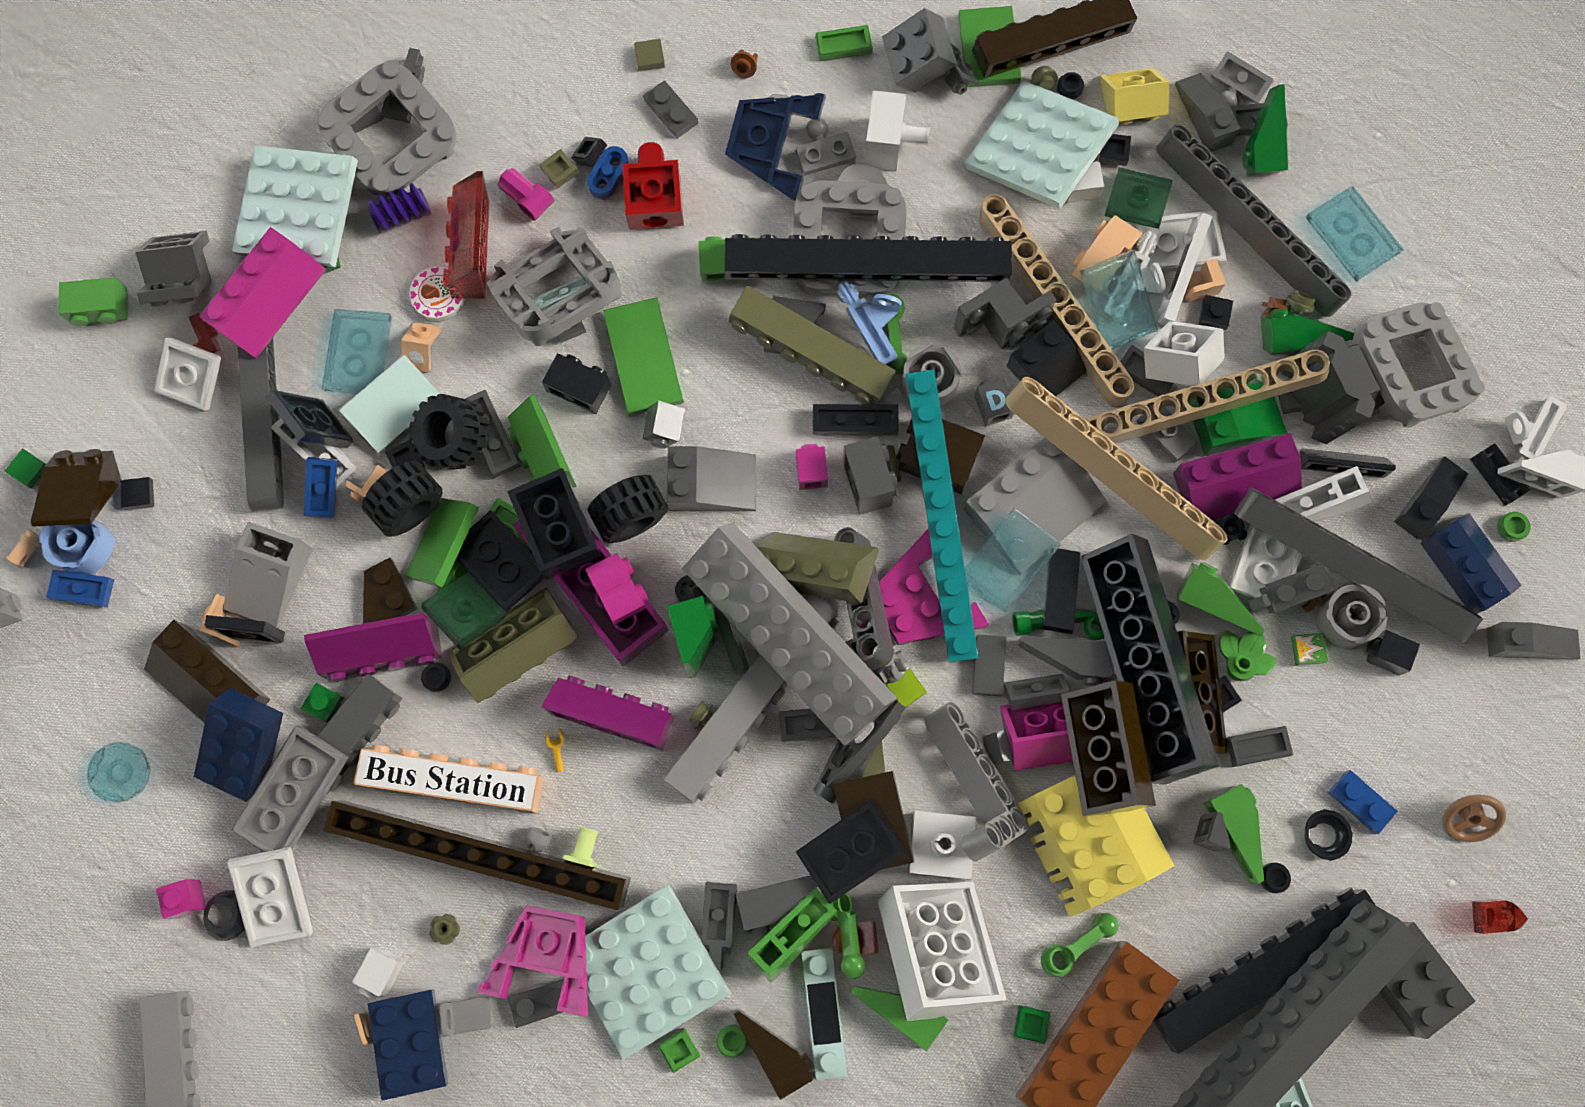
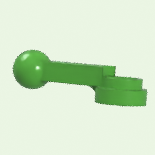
(895, 339)
(1104, 926)
(853, 964)

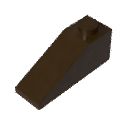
(779, 1059)

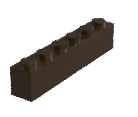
(1052, 34)

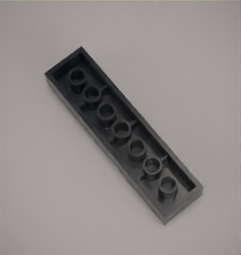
(1150, 657)

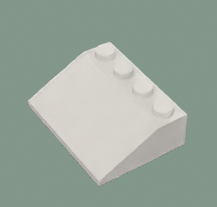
(940, 949)

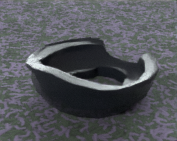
(1342, 830)
(235, 925)

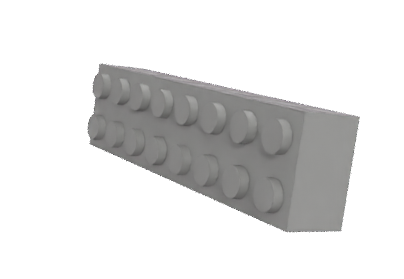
(788, 633)

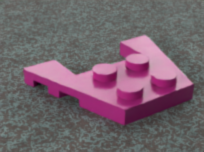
(910, 601)
(547, 944)

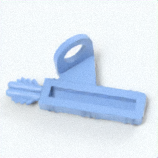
(871, 319)

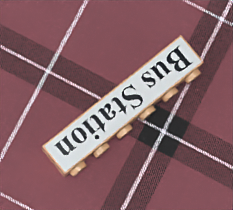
(449, 780)

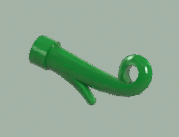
(1026, 622)

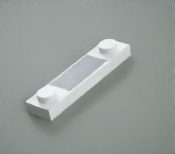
(1196, 231)

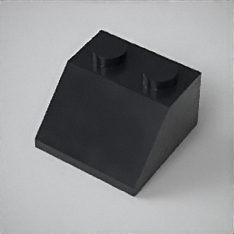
(1048, 359)

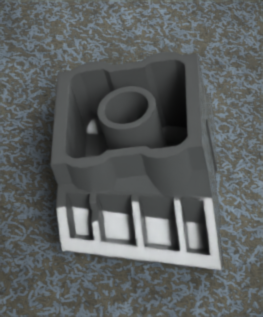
(1344, 396)

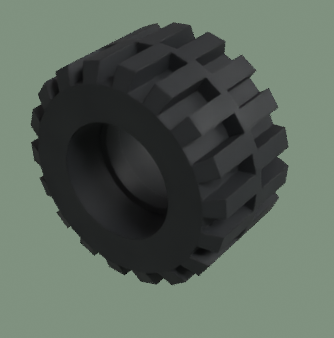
(430, 429)
(402, 498)
(627, 508)

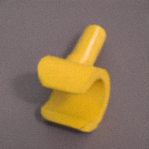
(556, 749)

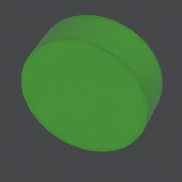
(1513, 526)
(731, 1041)

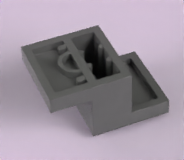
(173, 268)
(1004, 314)

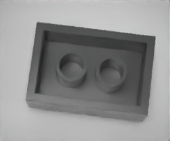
(1426, 991)

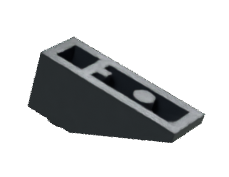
(1432, 498)

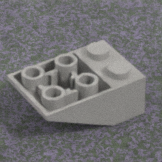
(265, 574)

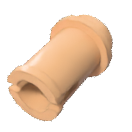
(24, 548)

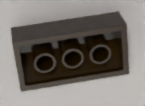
(1203, 667)
(194, 670)
(1108, 749)

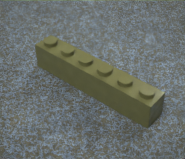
(810, 346)

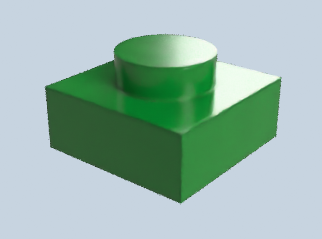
(322, 703)

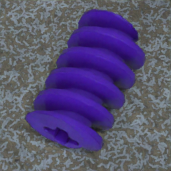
(398, 207)

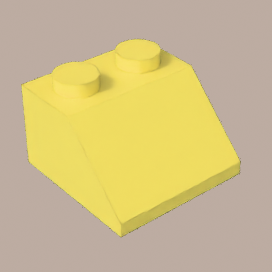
(1135, 95)

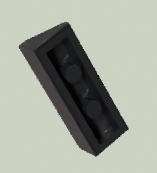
(1339, 462)

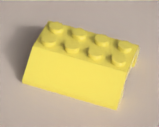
(1097, 852)

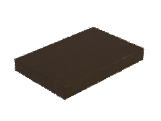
(885, 794)

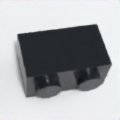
(576, 382)

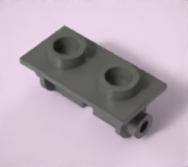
(960, 75)

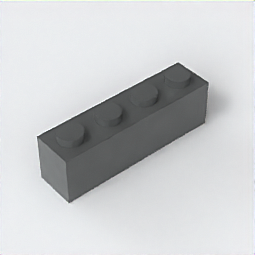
(360, 720)

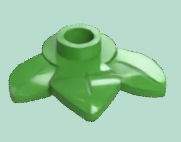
(1248, 651)

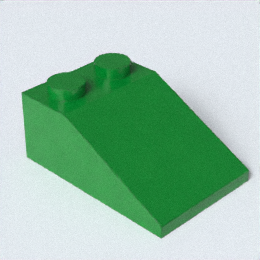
(1239, 425)

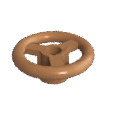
(1472, 815)

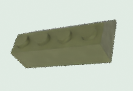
(821, 565)
(513, 646)

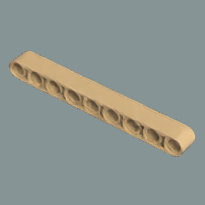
(1067, 308)
(1209, 392)
(1115, 468)

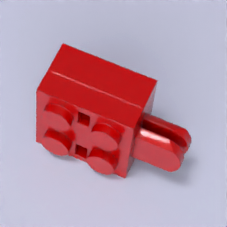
(654, 189)

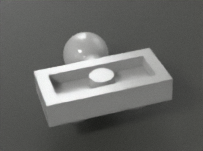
(1241, 79)
(824, 151)

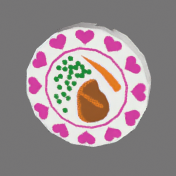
(431, 297)

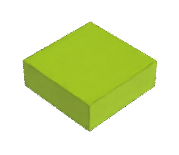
(907, 689)

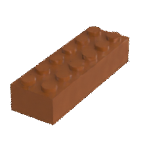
(1100, 1032)

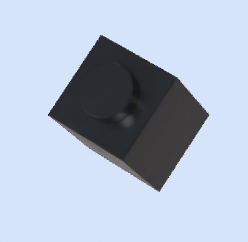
(1392, 652)

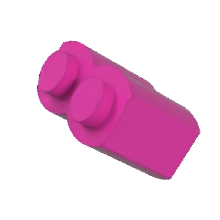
(616, 587)

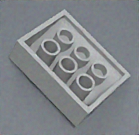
(1042, 487)

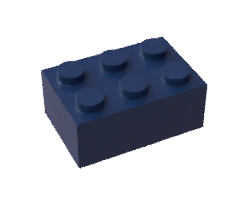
(237, 744)
(407, 1044)

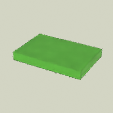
(976, 21)
(441, 542)

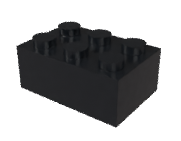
(554, 523)

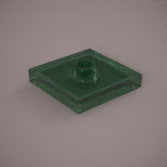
(1138, 198)
(463, 610)

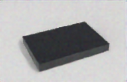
(310, 419)
(499, 561)
(851, 851)

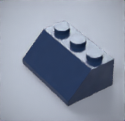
(1471, 564)

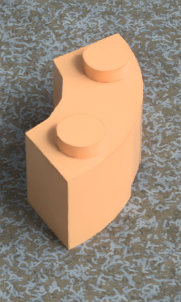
(1111, 240)

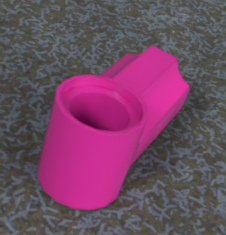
(530, 198)

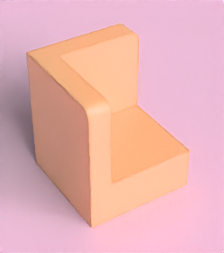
(1205, 282)

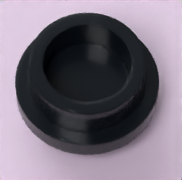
(1070, 85)
(436, 677)
(1276, 878)

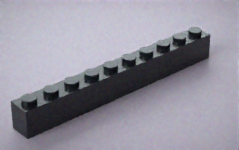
(867, 259)

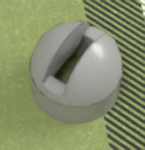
(537, 837)

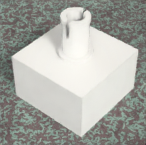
(888, 131)
(1184, 354)
(938, 845)

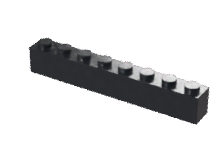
(1253, 976)

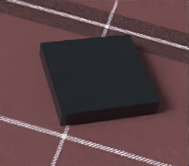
(244, 629)

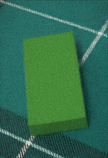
(843, 43)

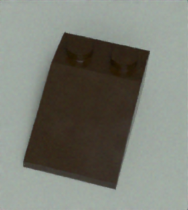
(75, 487)

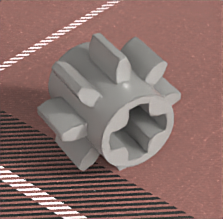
(894, 670)

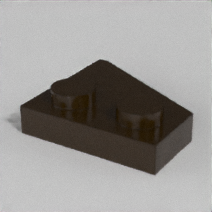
(385, 593)

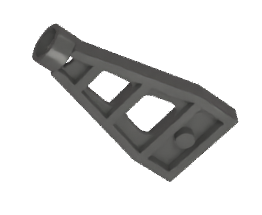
(833, 774)

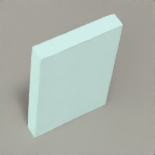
(388, 402)

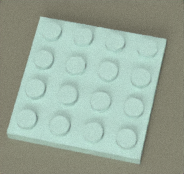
(1041, 144)
(299, 197)
(649, 972)

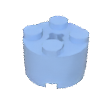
(77, 547)

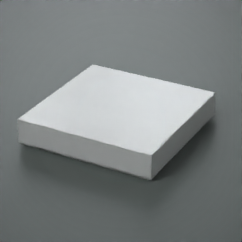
(187, 374)

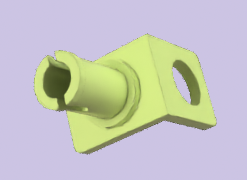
(583, 848)

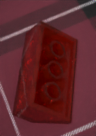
(467, 238)

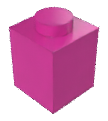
(811, 467)
(181, 899)

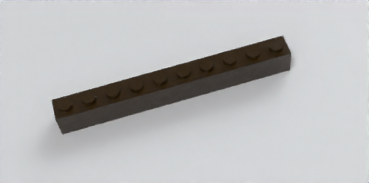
(477, 854)

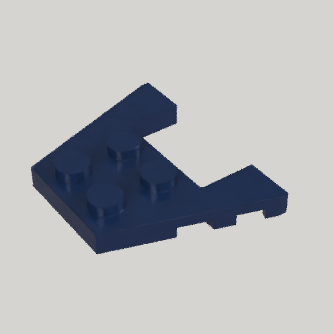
(760, 135)

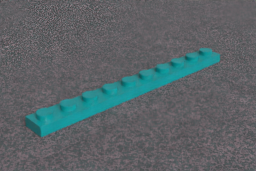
(941, 516)

